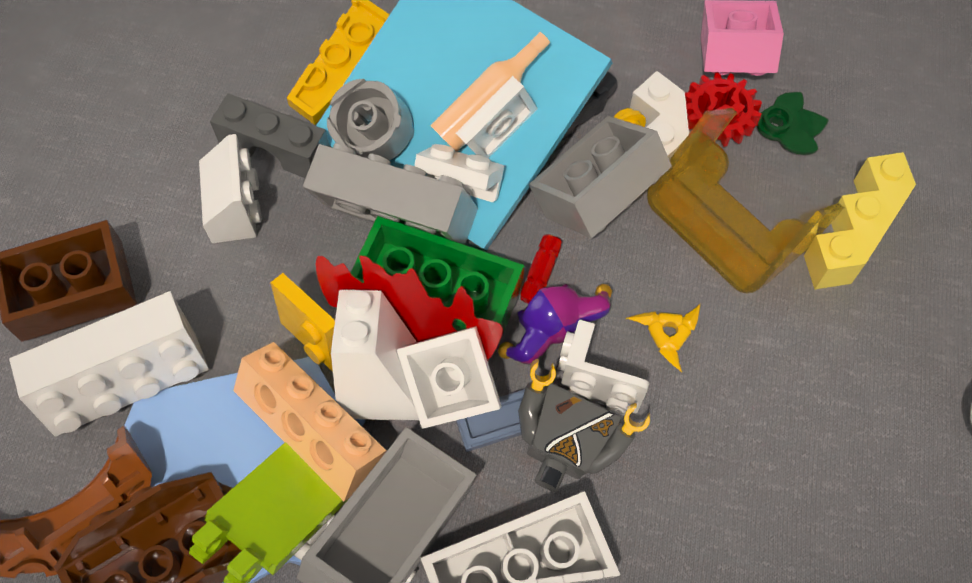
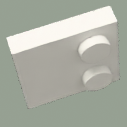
(497, 119)

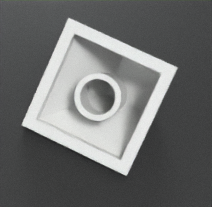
(449, 377)

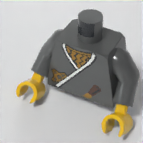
(570, 432)

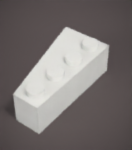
(541, 547)

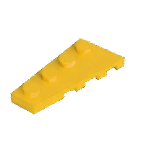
(336, 59)

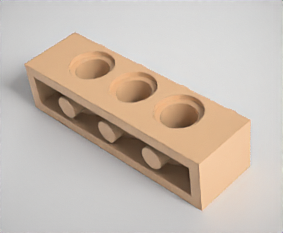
(307, 419)

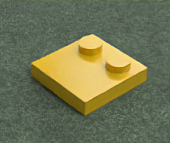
(304, 319)

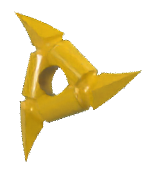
(667, 344)

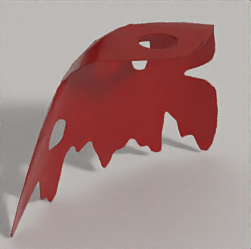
(421, 314)

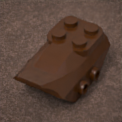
(150, 538)

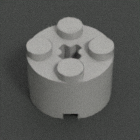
(358, 104)

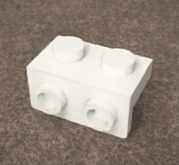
(477, 173)

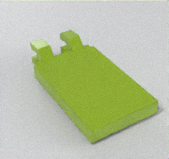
(267, 516)

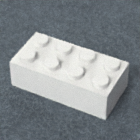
(108, 364)

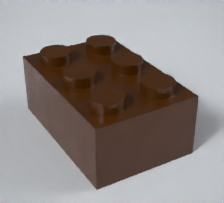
(64, 281)

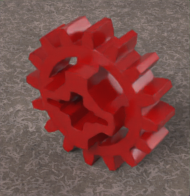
(724, 94)

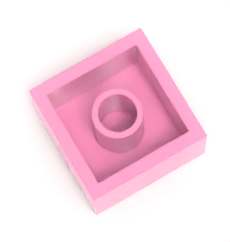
(741, 36)

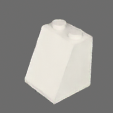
(365, 358)

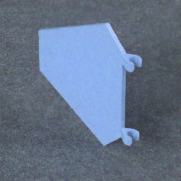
(207, 430)

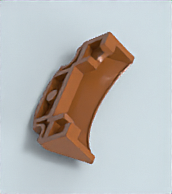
(39, 540)

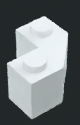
(664, 110)

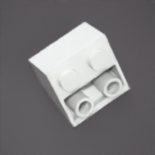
(227, 192)

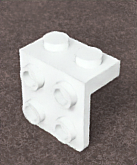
(596, 382)

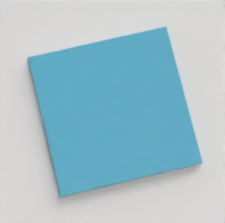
(440, 47)

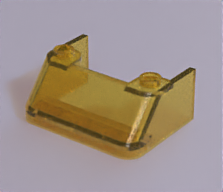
(719, 225)

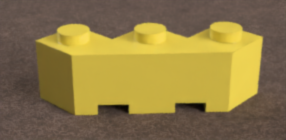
(882, 190)

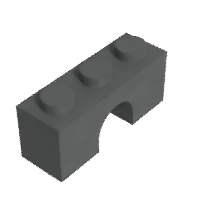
(257, 126)

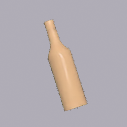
(483, 89)

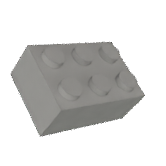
(601, 175)

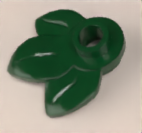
(795, 125)

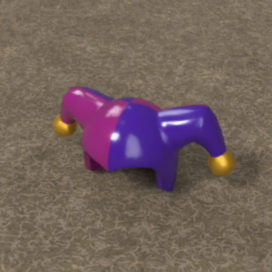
(550, 317)

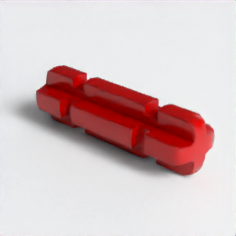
(541, 267)

